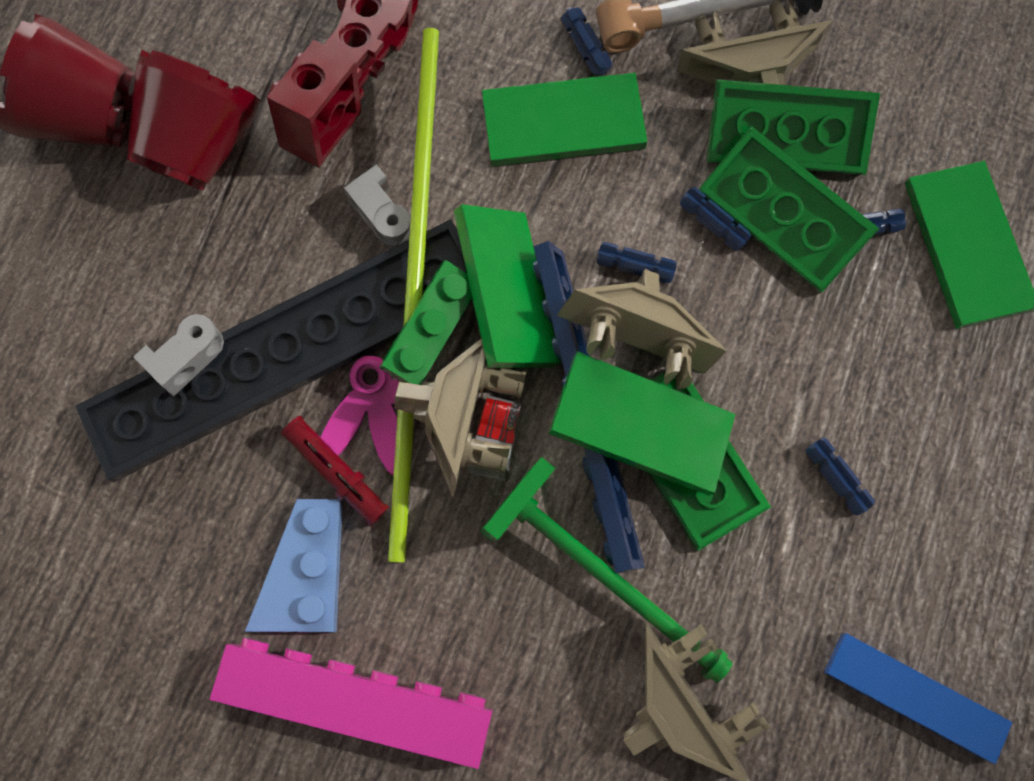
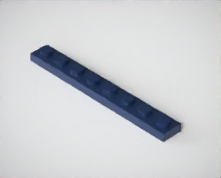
(611, 504)

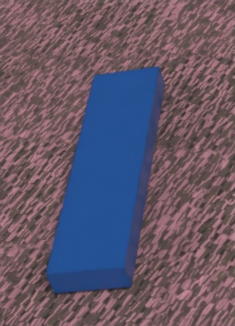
(918, 698)

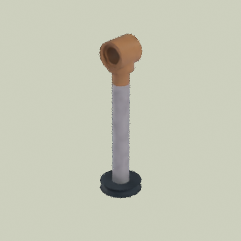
(625, 23)

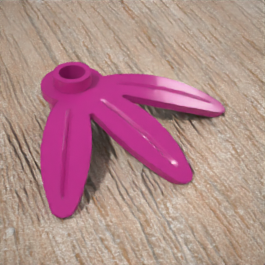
(374, 399)

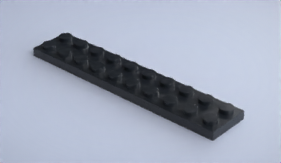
(263, 359)

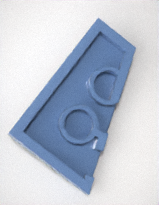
(304, 574)

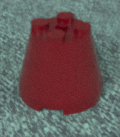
(63, 87)
(185, 119)

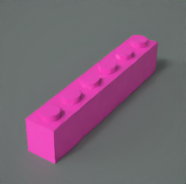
(353, 703)

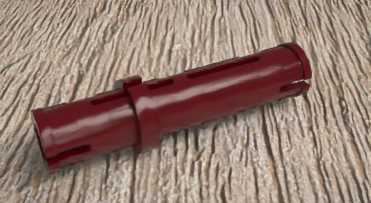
(299, 435)

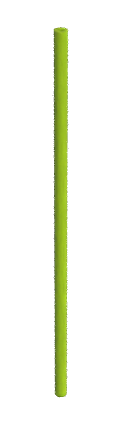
(414, 283)

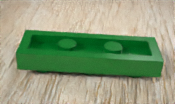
(428, 325)

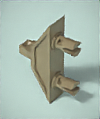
(753, 58)
(646, 320)
(449, 409)
(676, 715)

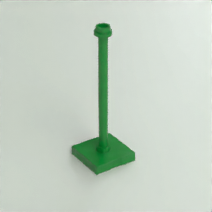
(523, 507)

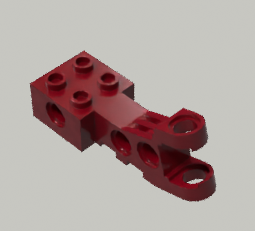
(323, 87)

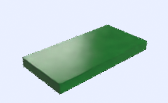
(564, 119)
(810, 124)
(788, 209)
(971, 244)
(505, 288)
(642, 424)
(713, 516)

